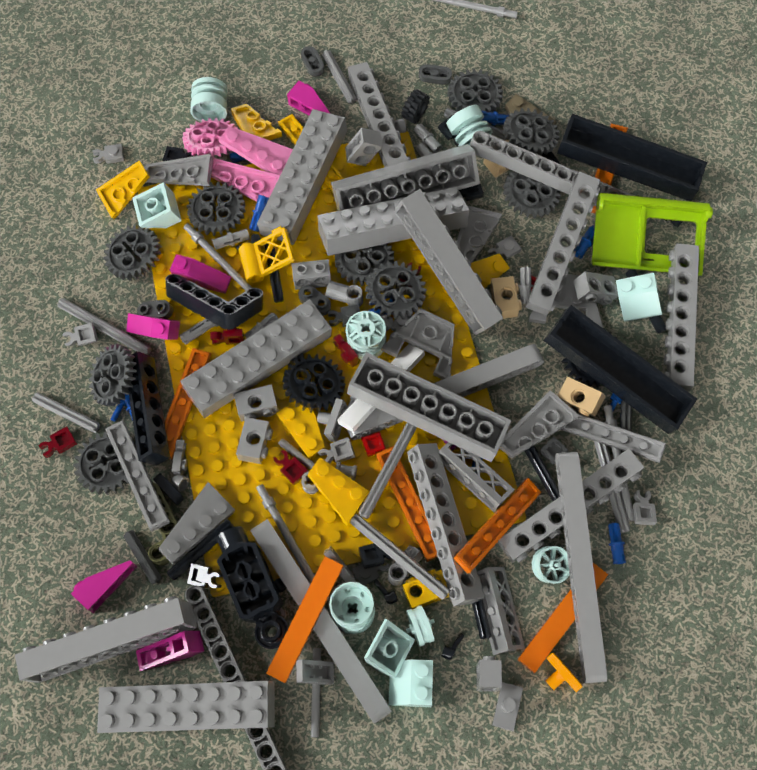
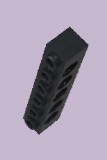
(148, 412)

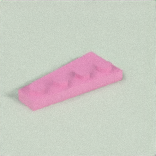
(257, 150)
(247, 180)

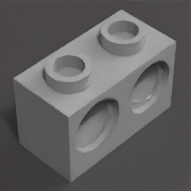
(363, 147)
(311, 273)
(596, 288)
(489, 674)

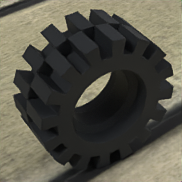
(415, 106)

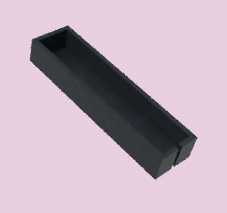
(632, 157)
(620, 370)

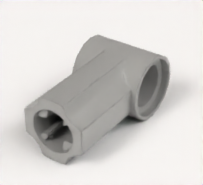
(343, 293)
(412, 552)

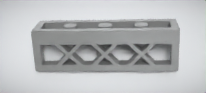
(466, 475)
(497, 610)

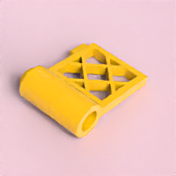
(253, 259)

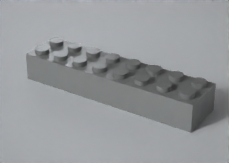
(429, 173)
(303, 174)
(380, 224)
(448, 262)
(256, 358)
(428, 407)
(105, 640)
(186, 707)

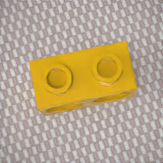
(427, 596)

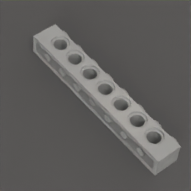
(377, 113)
(583, 184)
(689, 257)
(626, 461)
(443, 522)

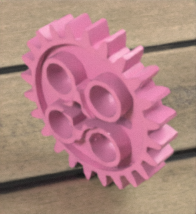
(205, 137)

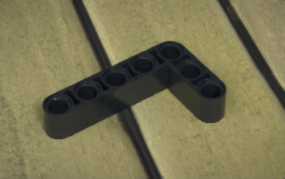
(212, 307)

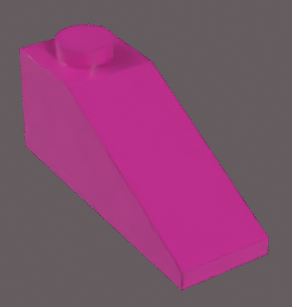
(305, 98)
(200, 274)
(153, 326)
(98, 587)
(170, 650)

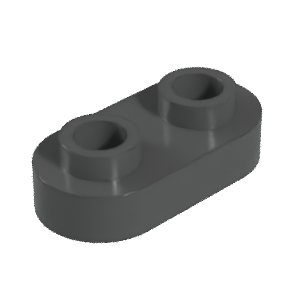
(313, 64)
(437, 74)
(316, 298)
(153, 309)

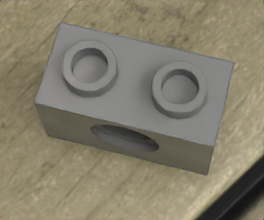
(246, 399)
(254, 452)

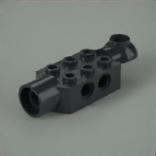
(251, 586)

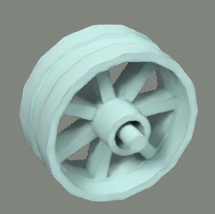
(550, 564)
(420, 625)

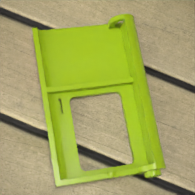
(622, 230)

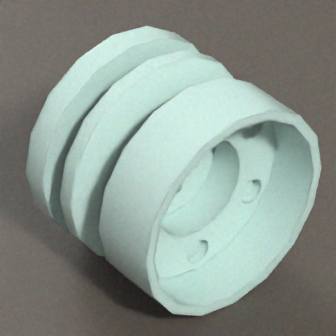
(208, 99)
(466, 123)
(366, 341)
(352, 596)

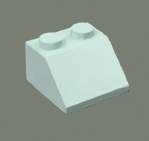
(157, 207)
(639, 297)
(389, 649)
(412, 684)

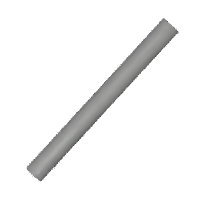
(315, 707)

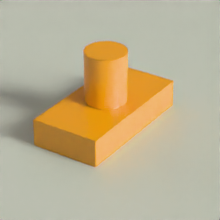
(561, 674)

